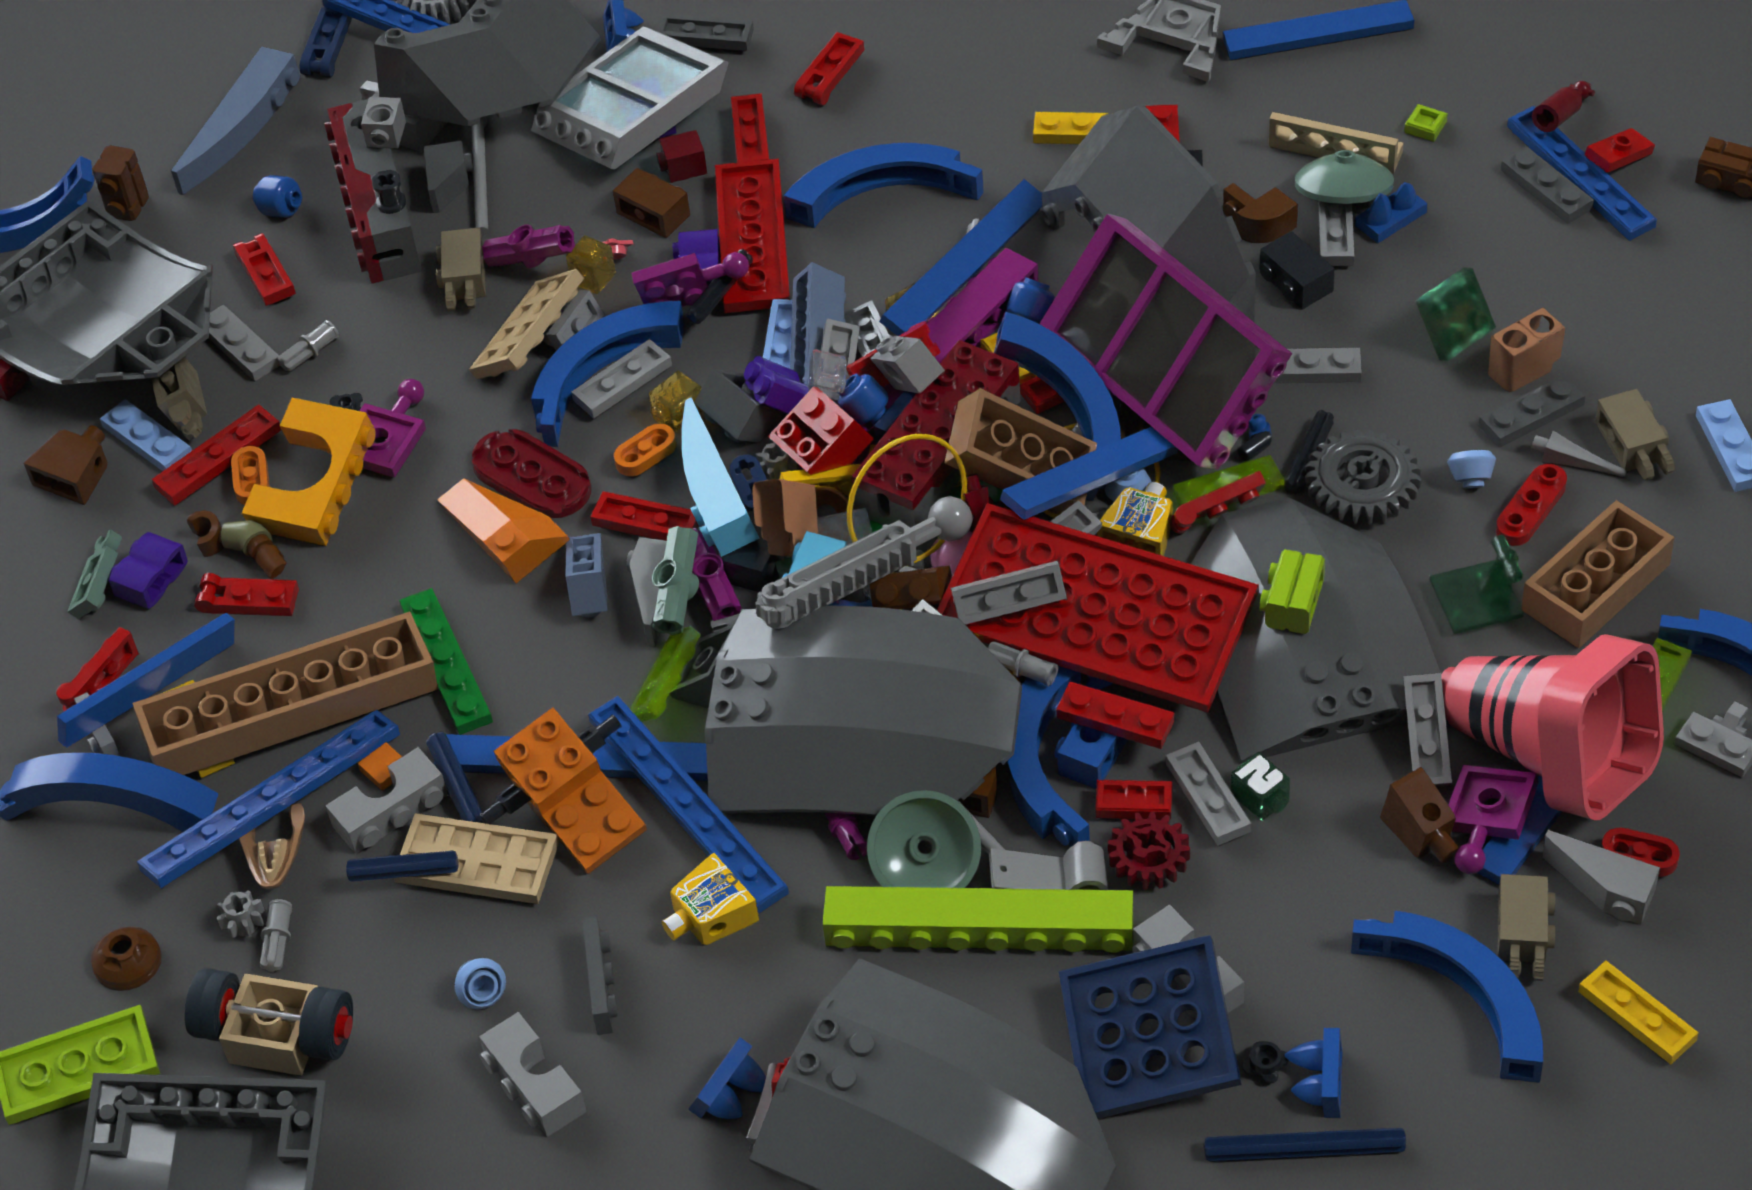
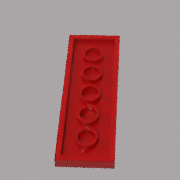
(753, 221)

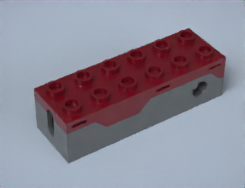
(383, 237)
(913, 473)

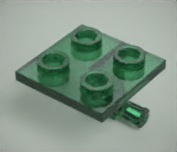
(1481, 592)

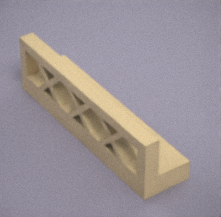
(1323, 139)

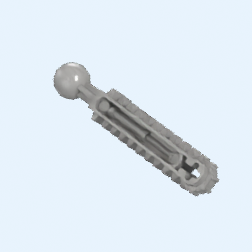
(859, 564)

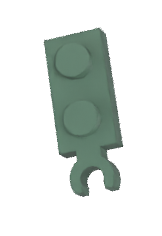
(95, 576)

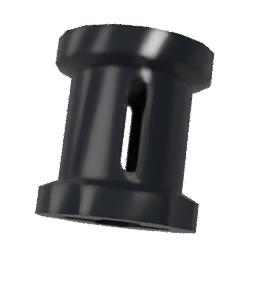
(387, 186)

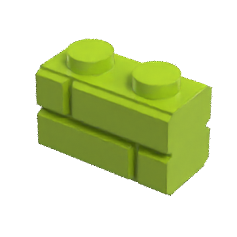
(1293, 591)

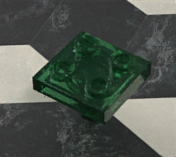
(1455, 314)

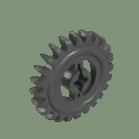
(1360, 489)

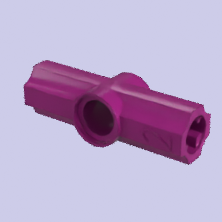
(528, 246)
(713, 582)

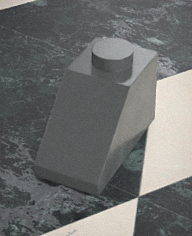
(446, 172)

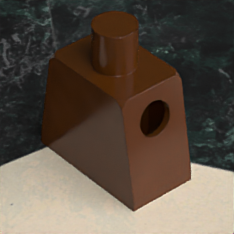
(69, 464)
(1420, 816)

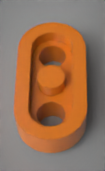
(643, 450)
(248, 468)

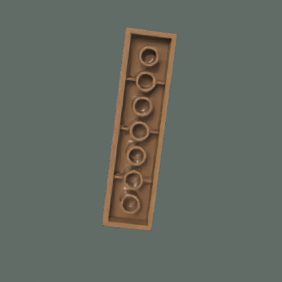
(286, 695)

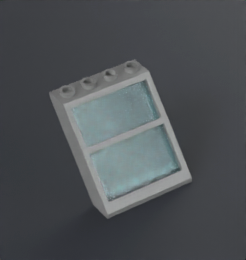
(630, 97)

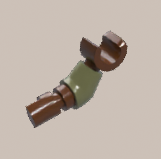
(239, 535)

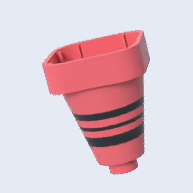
(1574, 719)

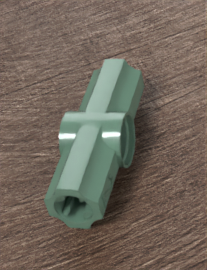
(675, 580)

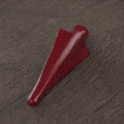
(976, 496)

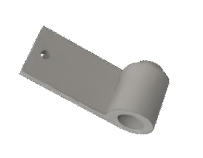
(1078, 870)

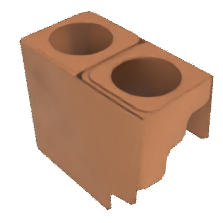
(1517, 365)
(784, 512)

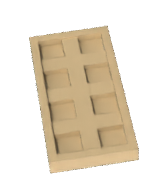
(527, 324)
(490, 857)

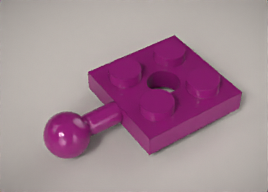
(684, 278)
(399, 429)
(1501, 819)

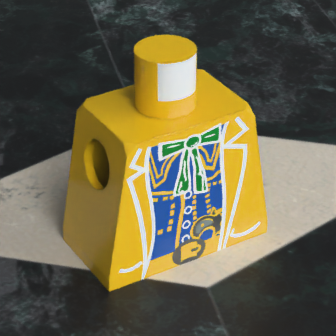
(1139, 519)
(710, 903)

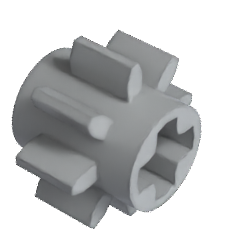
(774, 461)
(240, 914)

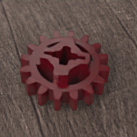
(1148, 850)

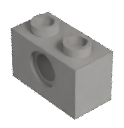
(906, 363)

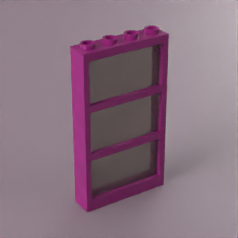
(1166, 342)

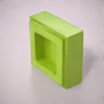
(1425, 122)

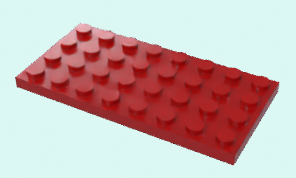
(1125, 610)

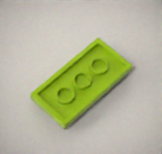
(62, 1064)

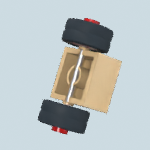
(268, 1019)

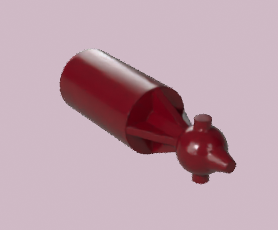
(1561, 106)

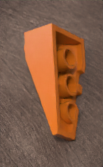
(505, 529)

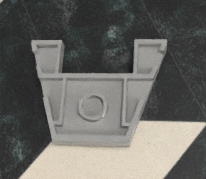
(1180, 23)

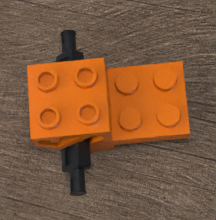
(566, 788)

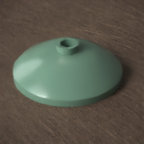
(1344, 178)
(920, 816)

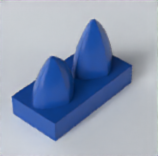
(617, 23)
(1391, 213)
(1320, 1056)
(740, 1071)

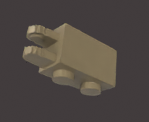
(462, 266)
(181, 398)
(1634, 433)
(1524, 922)

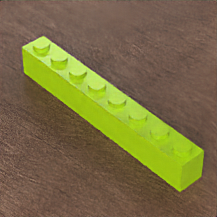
(978, 918)

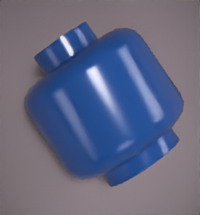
(277, 196)
(1030, 300)
(863, 399)

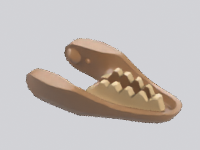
(273, 859)

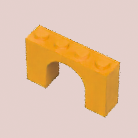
(314, 512)

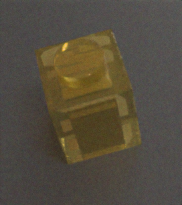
(594, 263)
(669, 399)

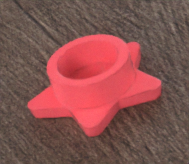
(619, 247)

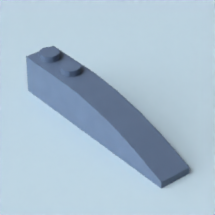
(238, 116)
(816, 297)

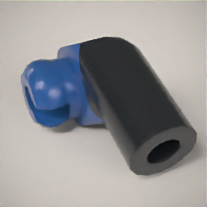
(1259, 437)

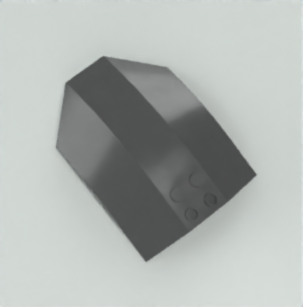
(100, 303)
(1349, 667)
(854, 711)
(926, 1096)
(201, 1133)

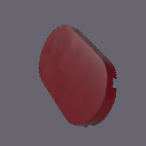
(531, 473)

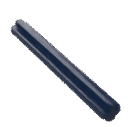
(1305, 1144)

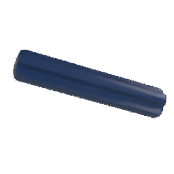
(454, 777)
(402, 866)

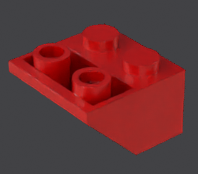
(820, 434)

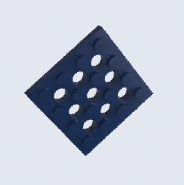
(1177, 1078)

